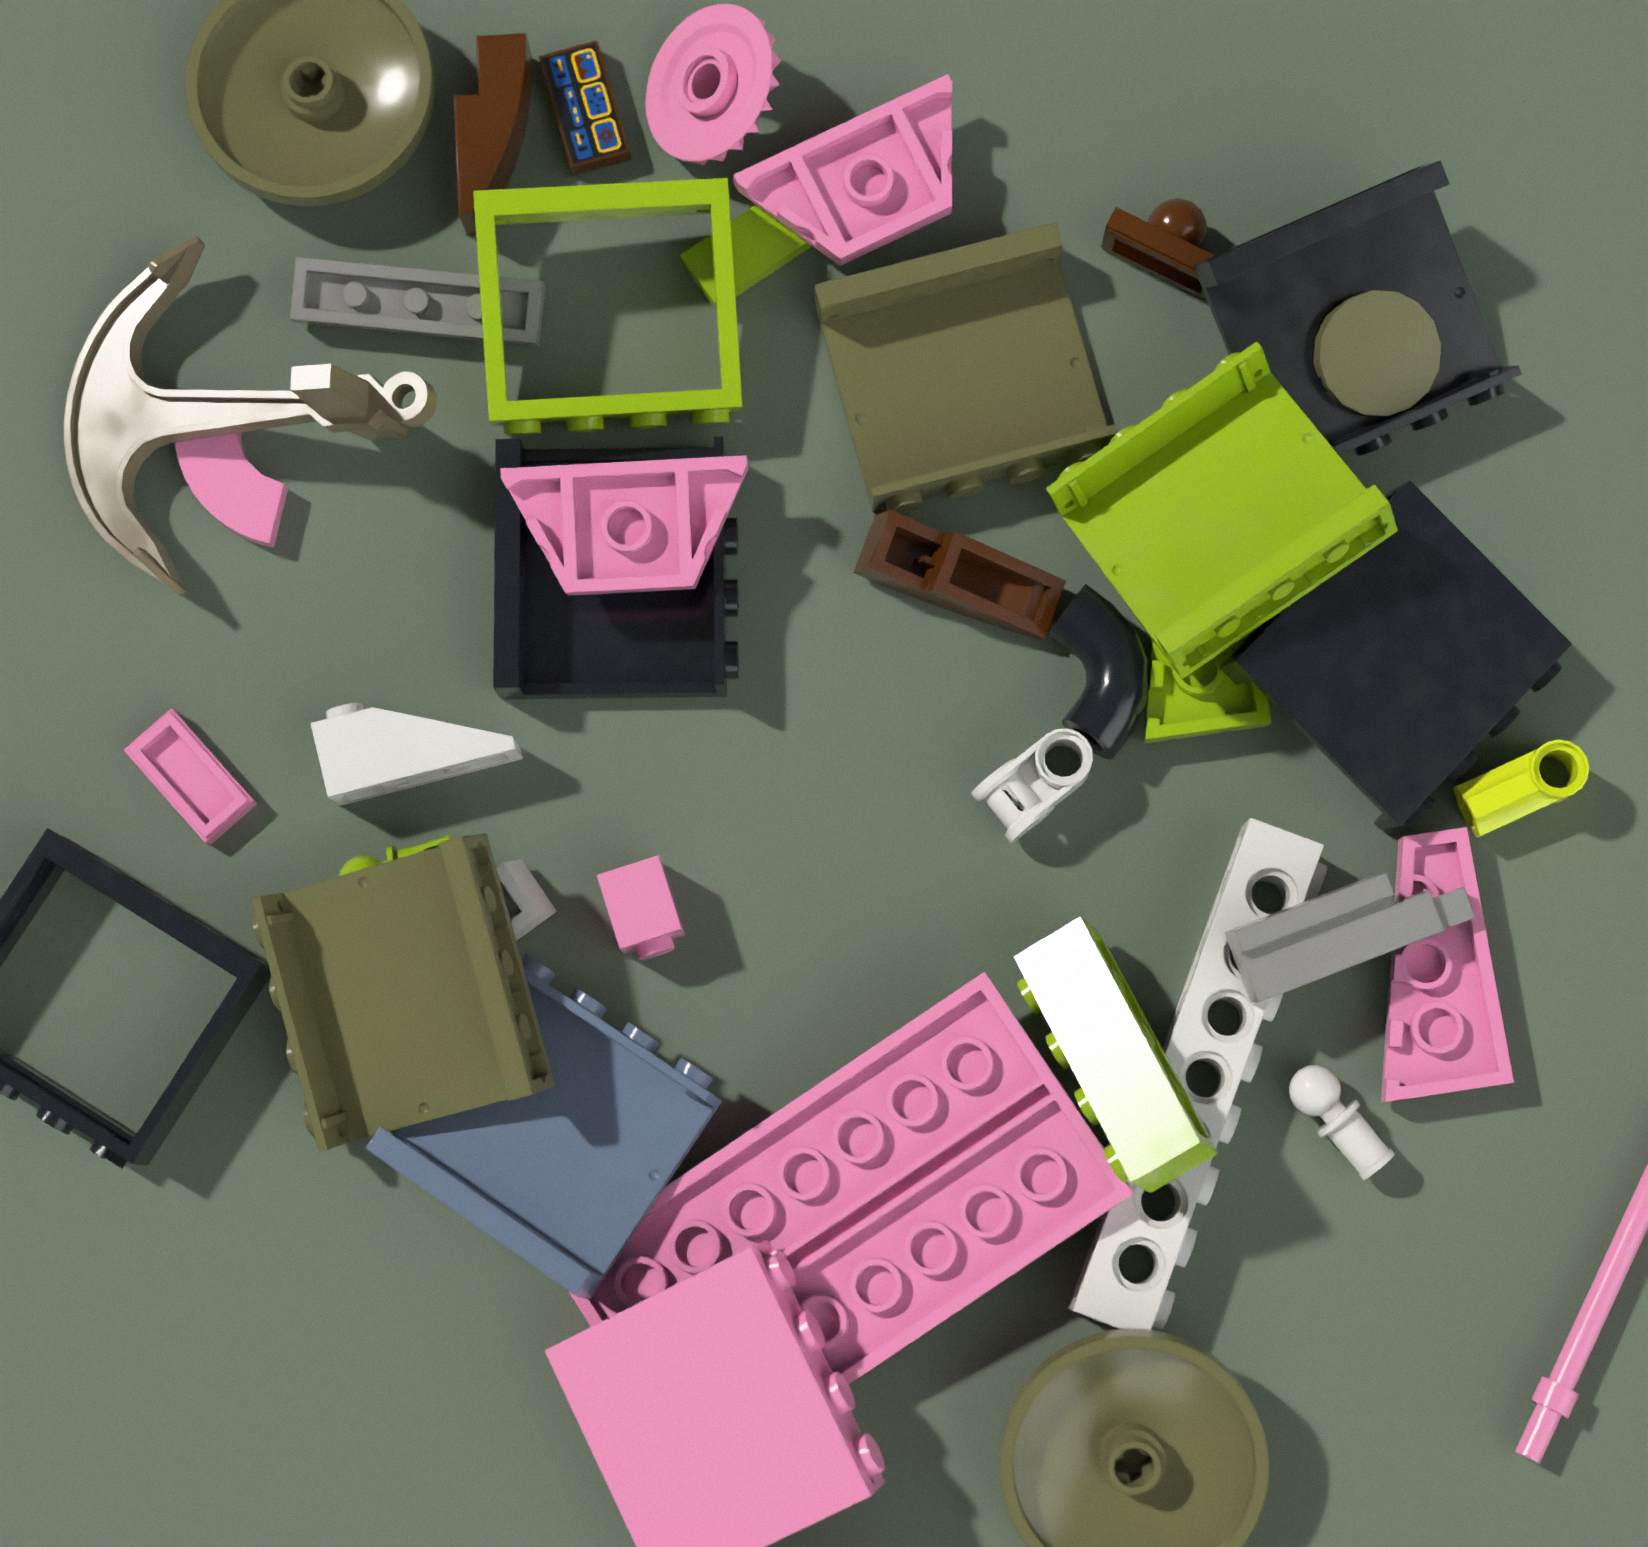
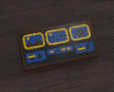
(585, 107)

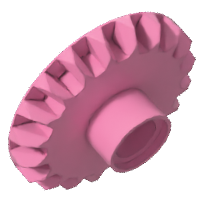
(711, 83)

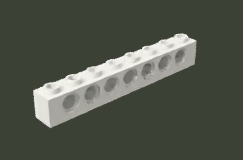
(1258, 856)

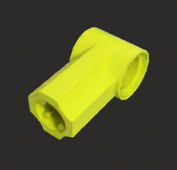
(1518, 789)

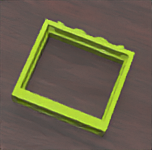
(599, 203)

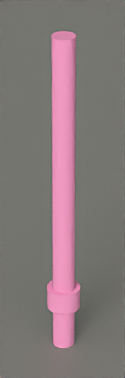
(1555, 1394)

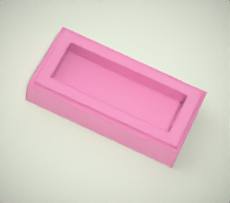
(190, 776)

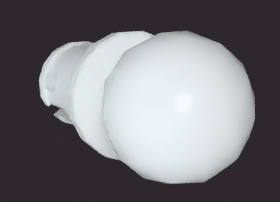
(1317, 1093)

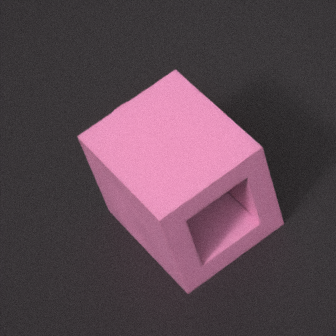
(642, 908)

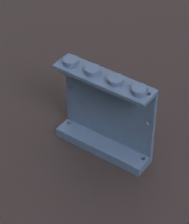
(573, 1165)

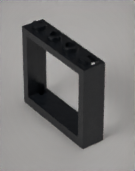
(58, 1106)

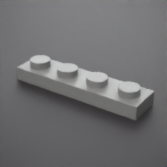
(411, 301)

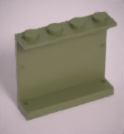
(962, 369)
(402, 992)

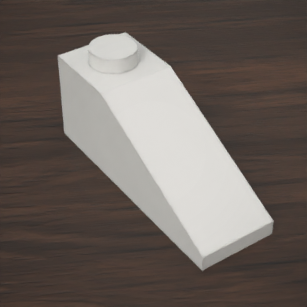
(389, 751)

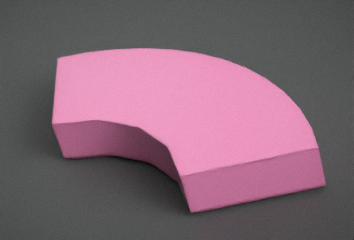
(233, 487)

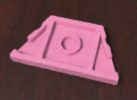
(864, 177)
(627, 521)

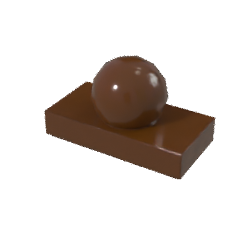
(1163, 245)

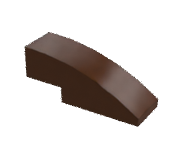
(494, 122)
(959, 575)

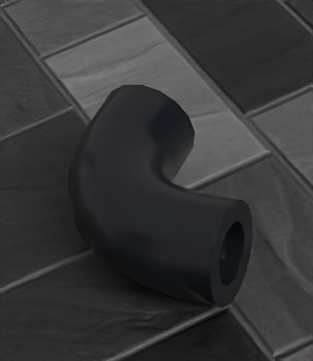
(1113, 667)

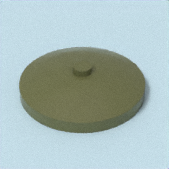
(310, 95)
(1133, 1447)

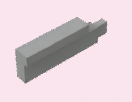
(1337, 933)

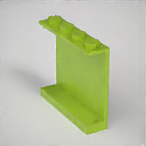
(1219, 511)

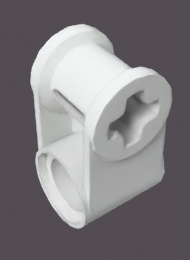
(1033, 784)

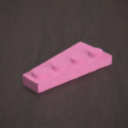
(1442, 990)

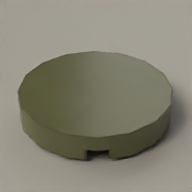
(1377, 353)

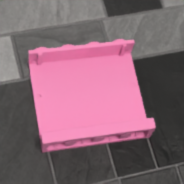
(718, 1410)

